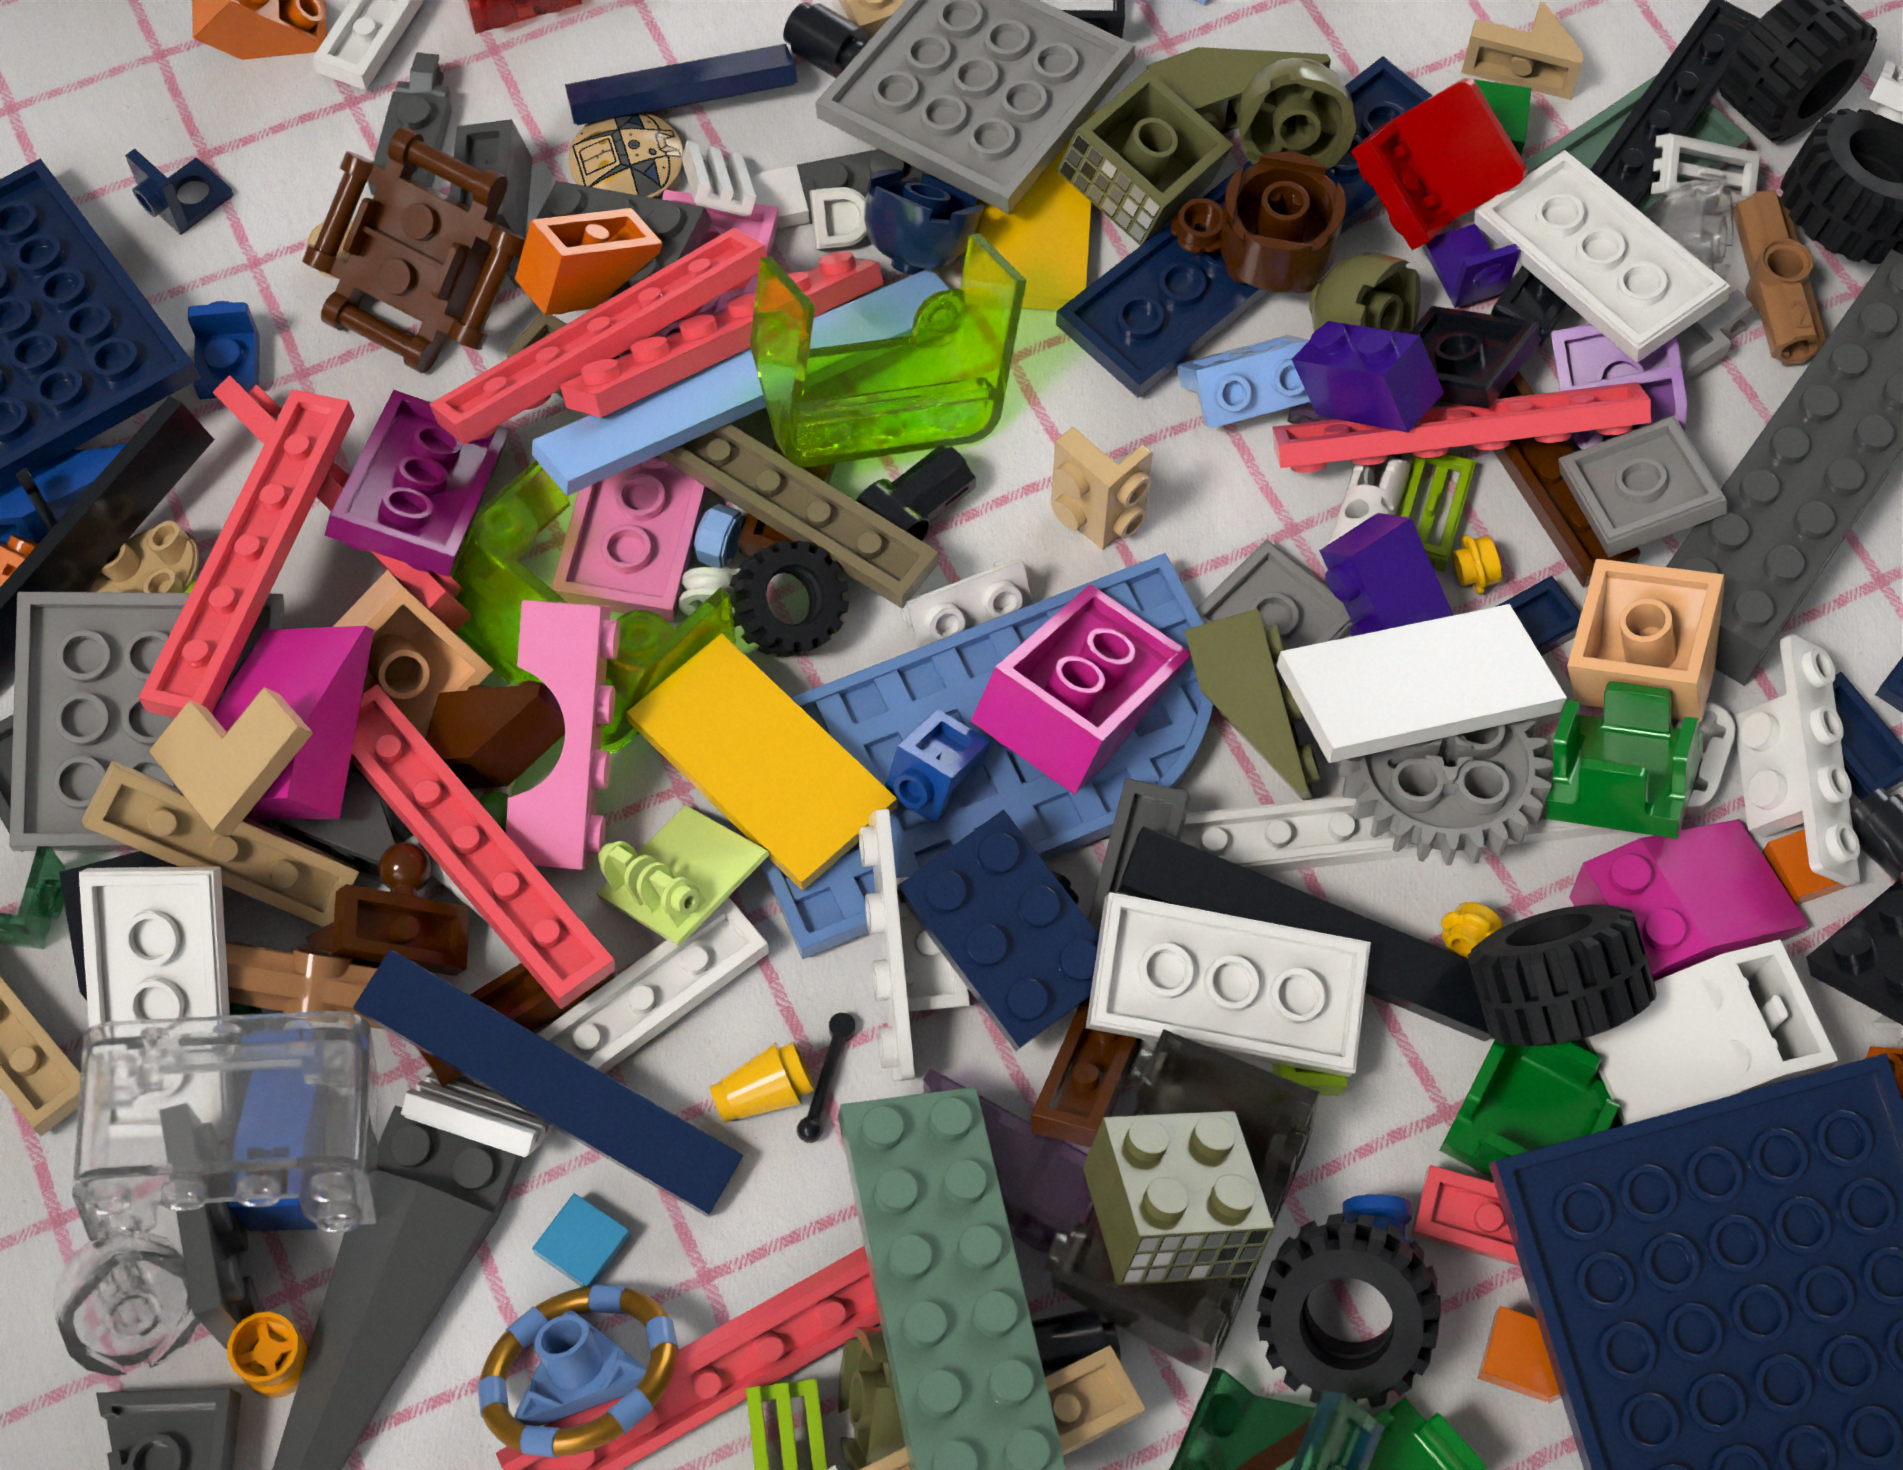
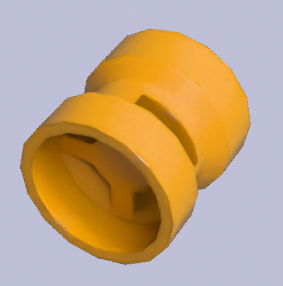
(262, 1342)

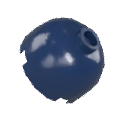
(919, 222)

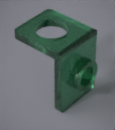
(39, 904)

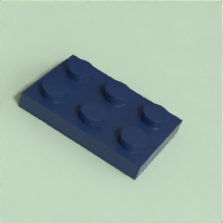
(1006, 928)

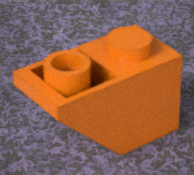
(260, 26)

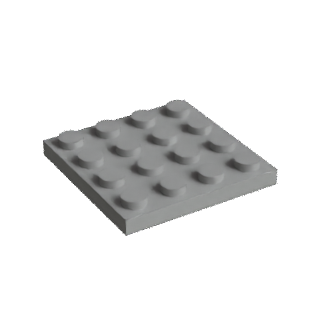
(976, 90)
(79, 705)

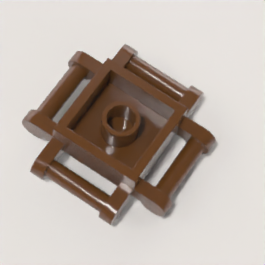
(415, 250)

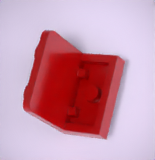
(1439, 161)

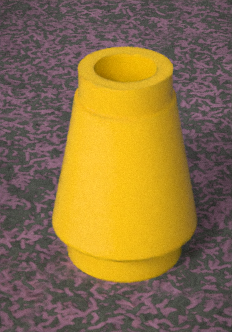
(763, 1084)

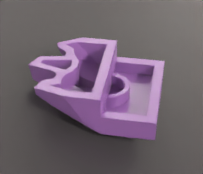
(1591, 360)

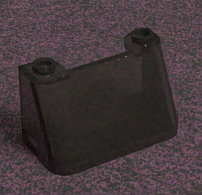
(1277, 1122)

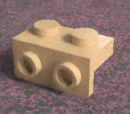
(1096, 492)

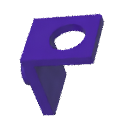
(1469, 266)

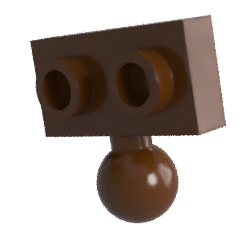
(418, 928)

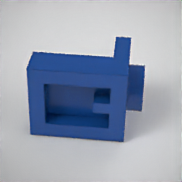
(224, 346)
(934, 764)

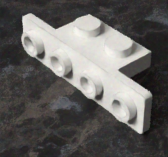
(1797, 765)
(912, 967)

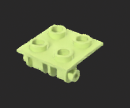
(678, 873)

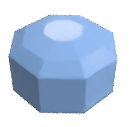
(718, 536)

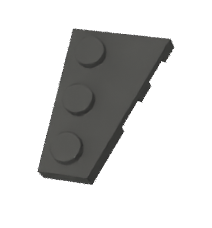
(171, 1428)

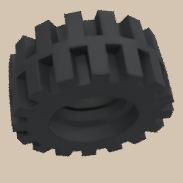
(823, 592)

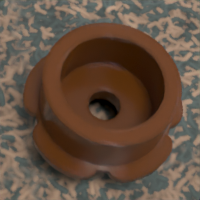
(1198, 214)

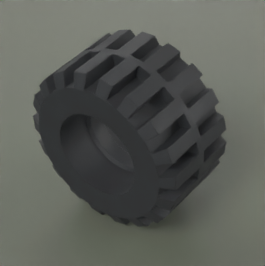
(1797, 65)
(1849, 185)
(1562, 975)
(1338, 1366)

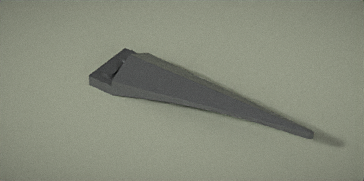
(390, 1281)

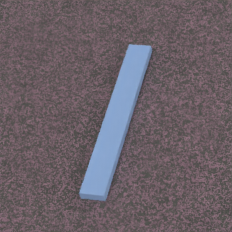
(714, 396)

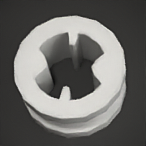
(700, 585)

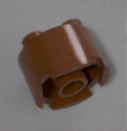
(1281, 223)

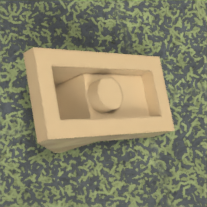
(1536, 59)

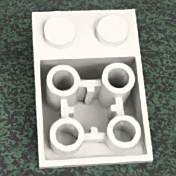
(1713, 1035)

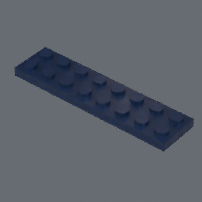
(1172, 302)

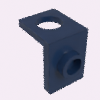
(159, 194)

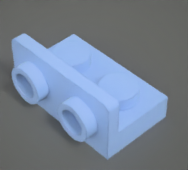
(1246, 380)

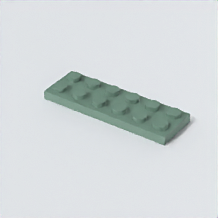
(948, 1285)

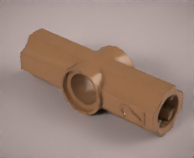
(1779, 278)
(295, 980)

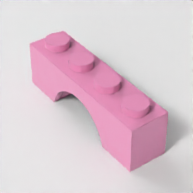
(569, 653)

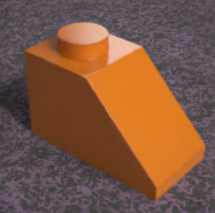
(583, 258)

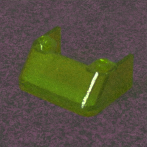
(893, 392)
(498, 583)

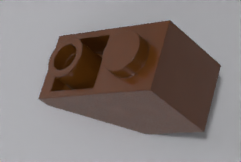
(494, 732)

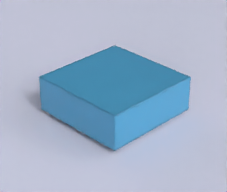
(581, 1242)

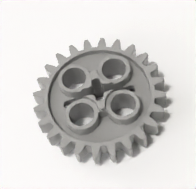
(1446, 772)

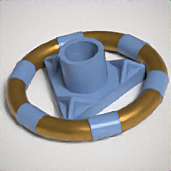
(577, 1372)

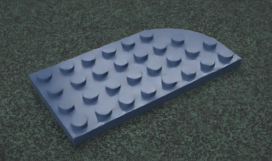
(888, 701)

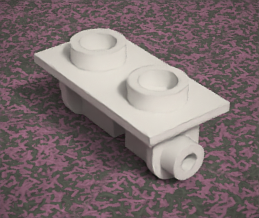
(967, 602)

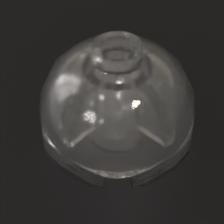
(1699, 219)
(124, 1303)

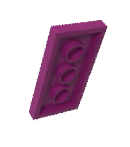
(414, 488)

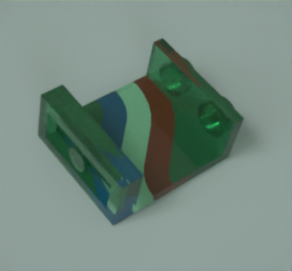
(1261, 1433)

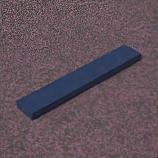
(548, 1082)

